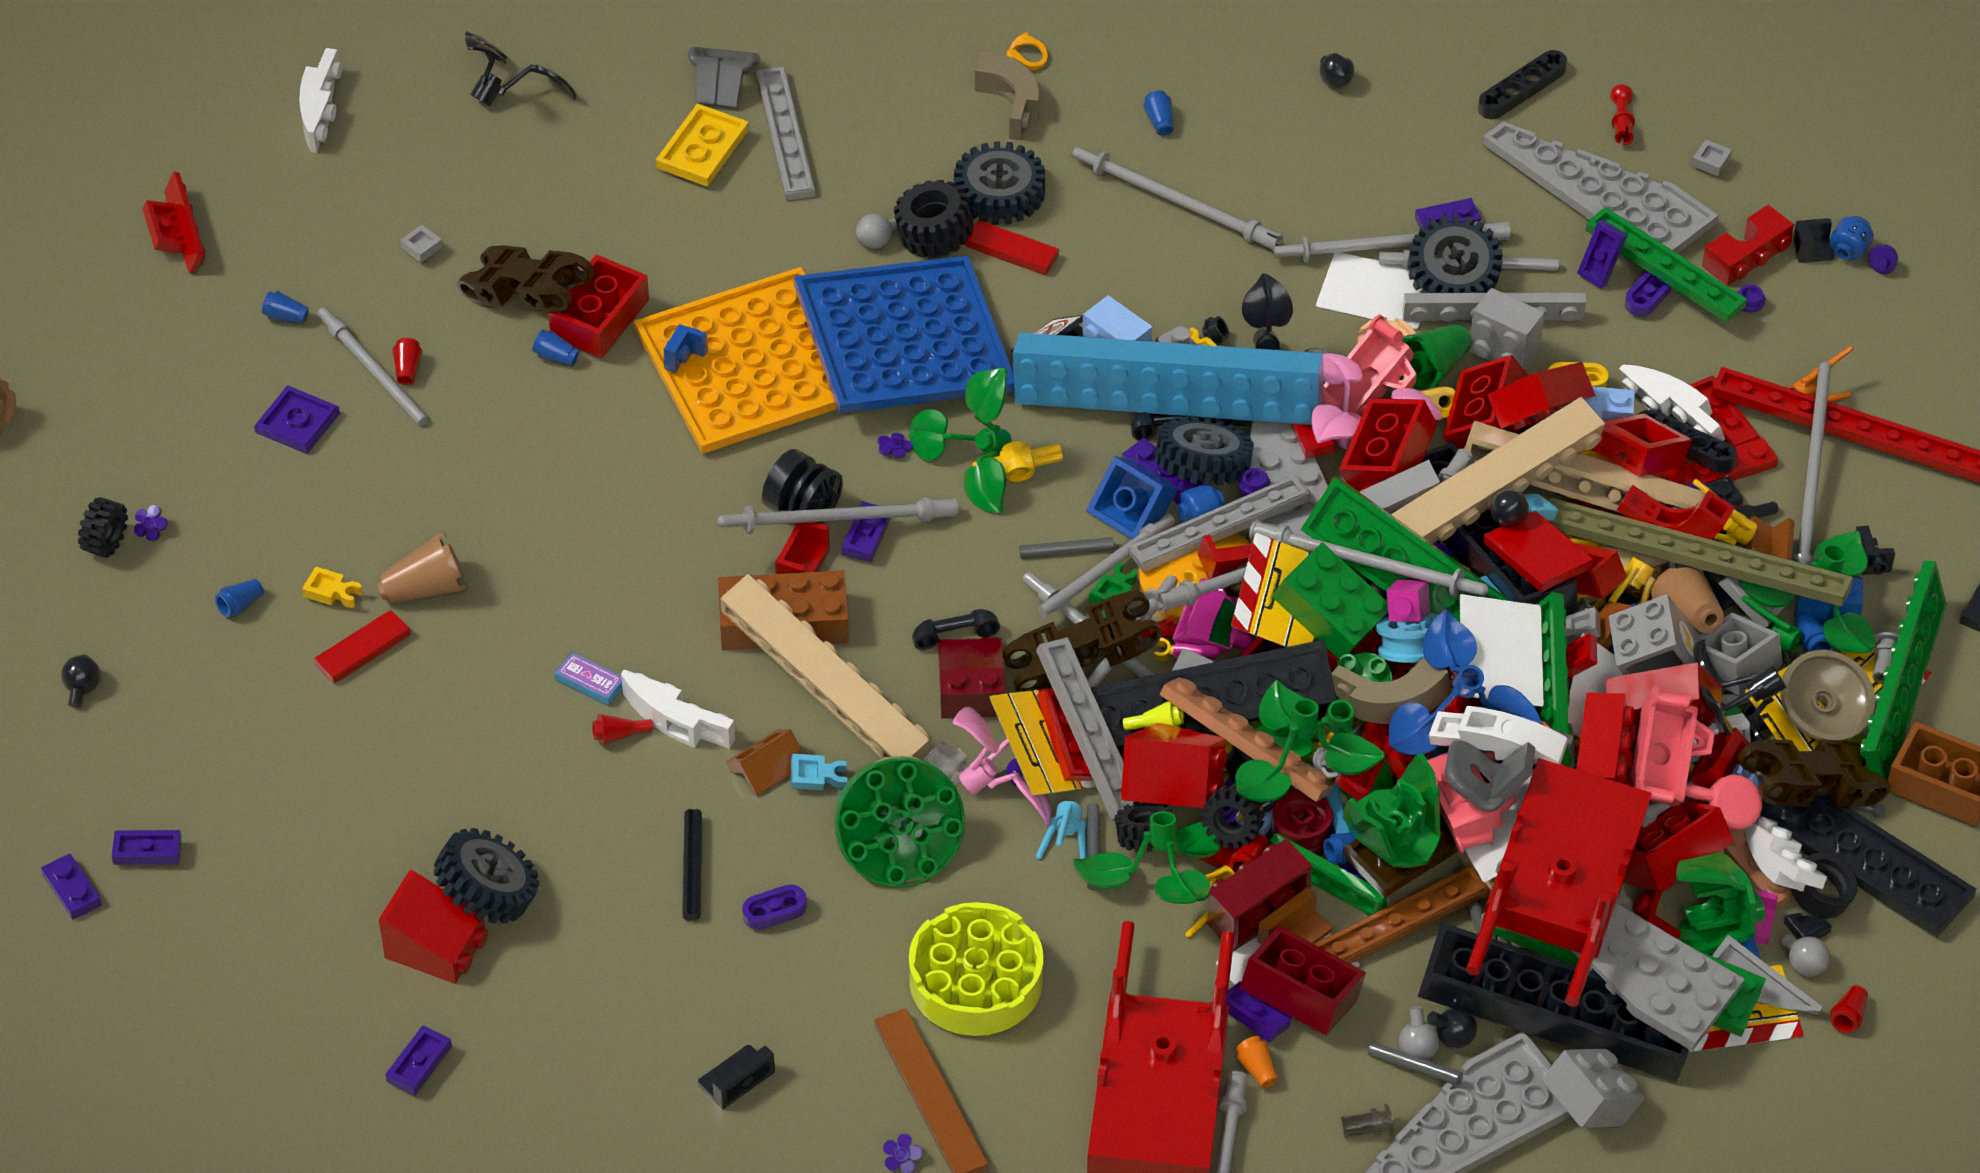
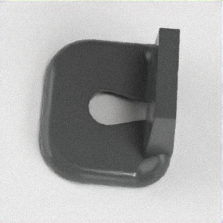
(720, 74)
(1505, 777)

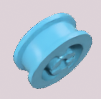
(1403, 639)

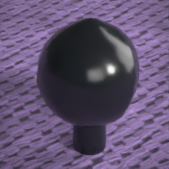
(1336, 70)
(1509, 508)
(80, 677)
(1454, 1027)

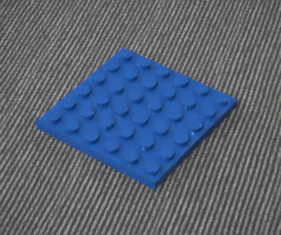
(901, 332)

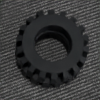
(933, 218)

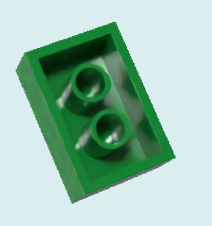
(1331, 601)

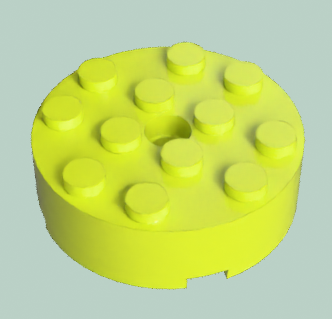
(976, 969)

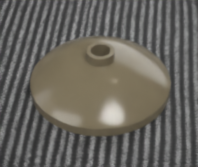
(1838, 685)

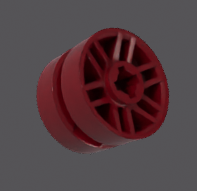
(1302, 821)

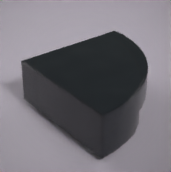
(1807, 926)

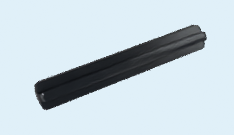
(692, 865)

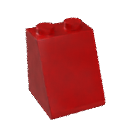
(1172, 766)
(429, 931)

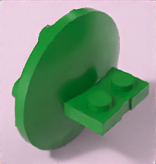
(899, 821)

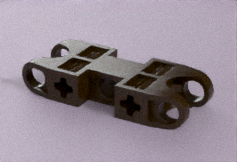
(538, 283)
(1088, 638)
(1799, 776)

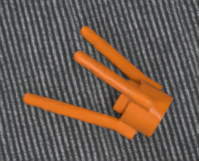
(1809, 383)

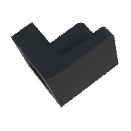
(1812, 240)

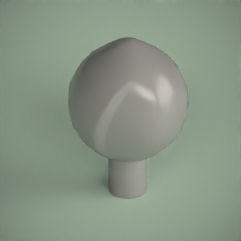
(874, 230)
(1807, 955)
(1418, 1036)

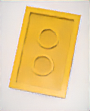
(702, 144)

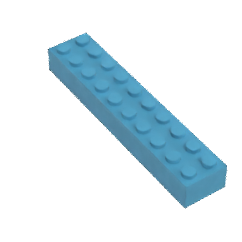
(1167, 378)

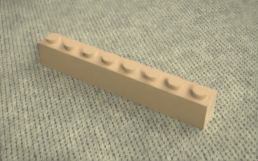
(1510, 466)
(1588, 477)
(822, 671)

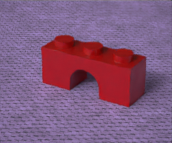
(1765, 236)

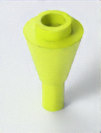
(1165, 713)

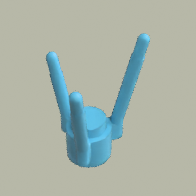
(1066, 823)

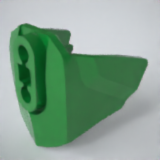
(1400, 821)
(1729, 911)

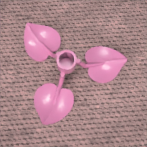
(1340, 425)
(983, 770)

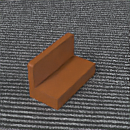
(1773, 540)
(767, 760)
(1298, 917)

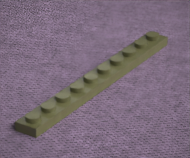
(1702, 553)

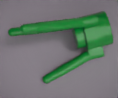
(1789, 635)

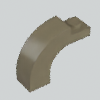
(1013, 81)
(1379, 700)

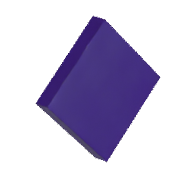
(297, 419)

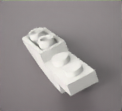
(316, 98)
(1671, 395)
(673, 717)
(1498, 733)
(1780, 857)

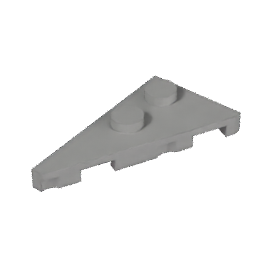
(1777, 989)

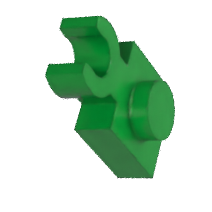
(1110, 586)

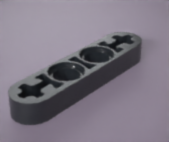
(1518, 81)
(1715, 455)

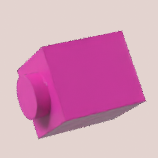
(1408, 600)

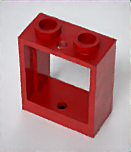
(1646, 442)

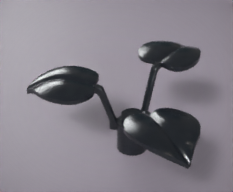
(489, 84)
(1268, 306)
(1761, 688)

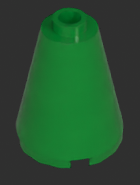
(1436, 353)

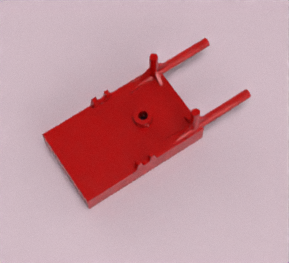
(1565, 864)
(1159, 1075)

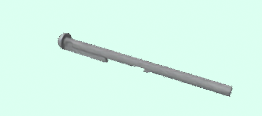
(1813, 465)

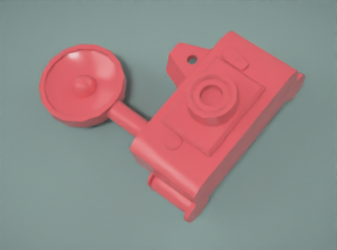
(1382, 362)
(1664, 758)
(1467, 823)

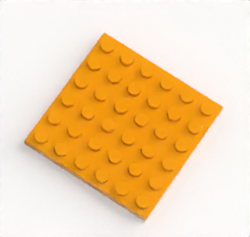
(757, 363)

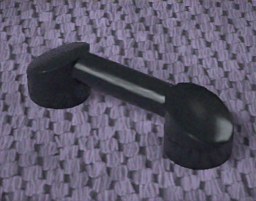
(1148, 421)
(984, 623)

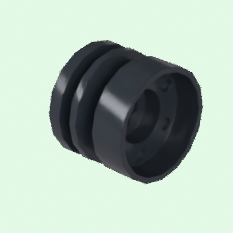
(801, 484)

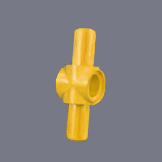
(1021, 460)

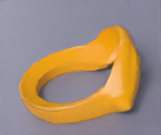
(1025, 39)

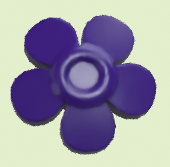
(895, 445)
(150, 523)
(902, 1153)

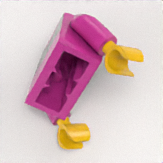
(1205, 626)

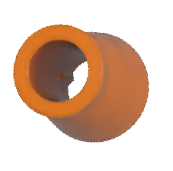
(1256, 1058)

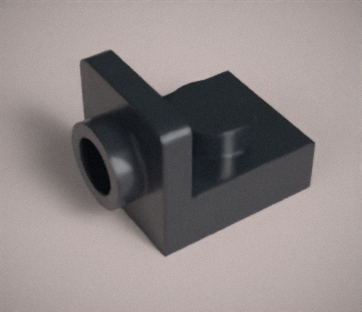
(1878, 560)

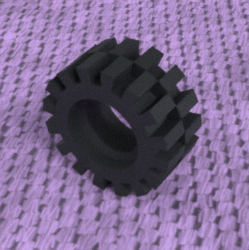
(102, 527)
(1134, 821)
(1221, 828)

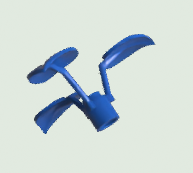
(1452, 645)

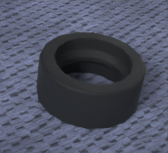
(1840, 875)

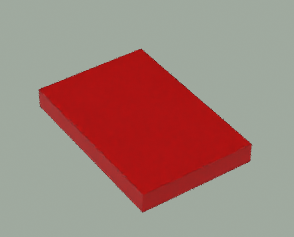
(1539, 552)

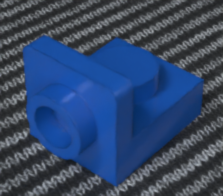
(681, 344)

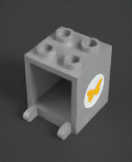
(1652, 636)

